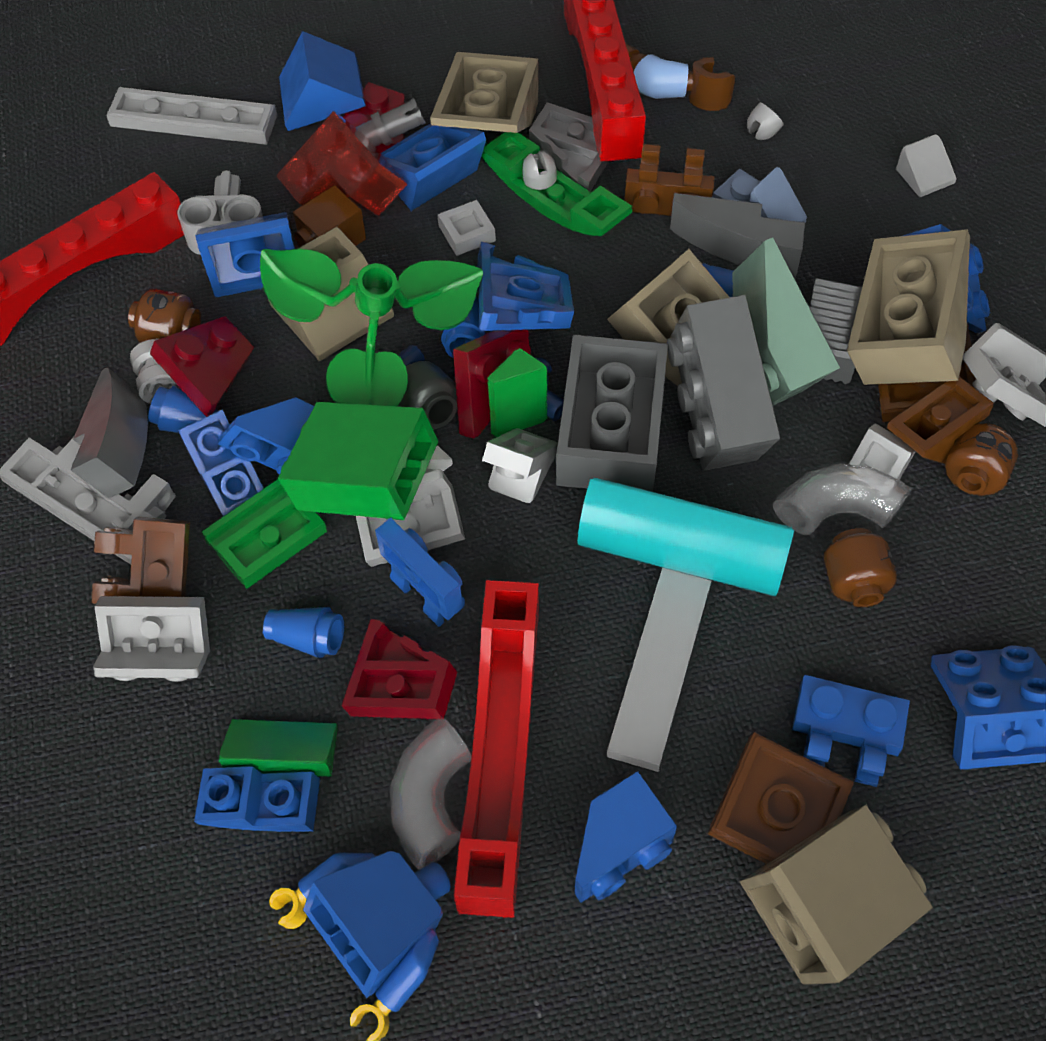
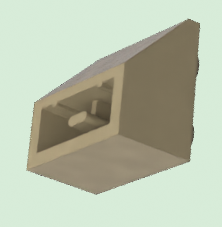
(343, 322)

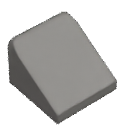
(926, 166)

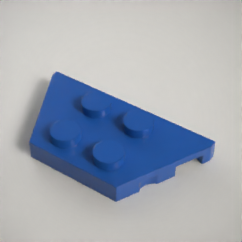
(522, 294)

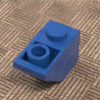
(267, 433)
(621, 832)

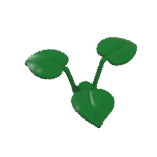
(305, 280)

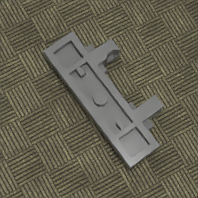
(50, 483)

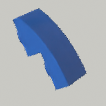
(224, 474)
(257, 801)

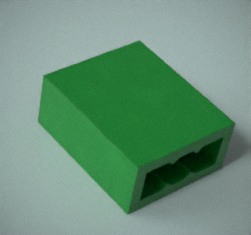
(359, 460)

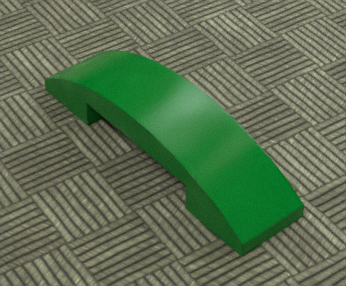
(562, 202)

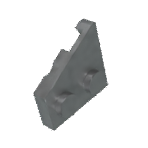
(570, 142)

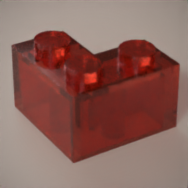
(343, 158)

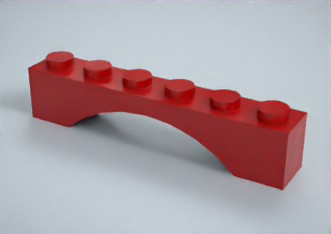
(612, 86)
(130, 222)
(499, 753)

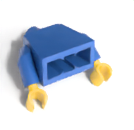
(375, 922)

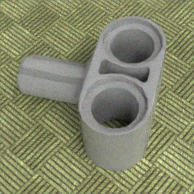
(218, 209)

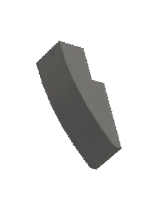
(734, 228)
(111, 436)

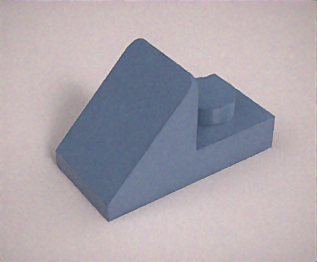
(772, 192)

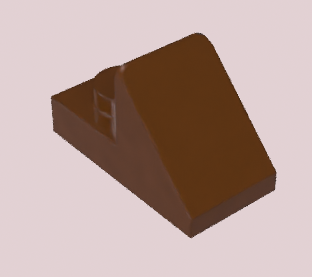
(941, 418)

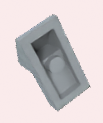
(519, 463)

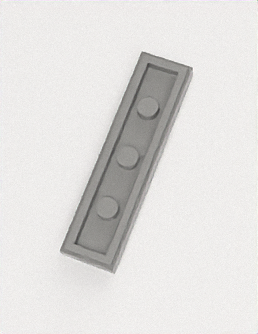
(192, 115)
(659, 670)

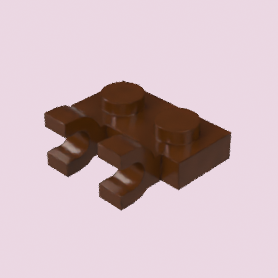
(654, 190)
(157, 559)

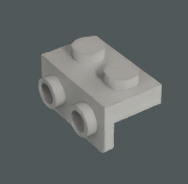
(1009, 371)
(431, 515)
(151, 637)

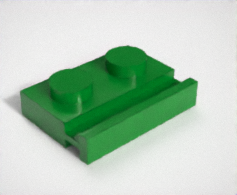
(262, 534)

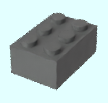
(722, 383)
(611, 412)

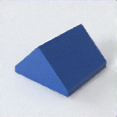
(319, 81)
(434, 160)
(234, 251)

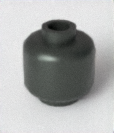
(431, 390)

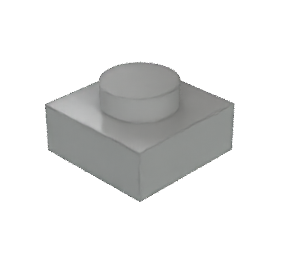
(466, 227)
(883, 452)

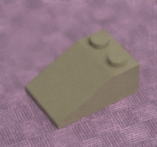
(488, 93)
(660, 304)
(913, 309)

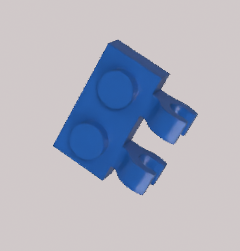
(414, 566)
(851, 717)

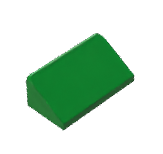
(517, 393)
(280, 746)

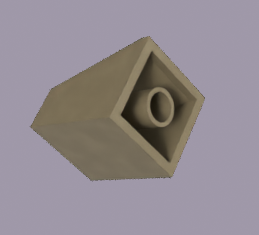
(838, 897)

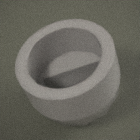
(764, 121)
(536, 179)

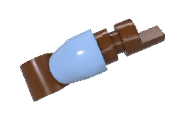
(672, 79)

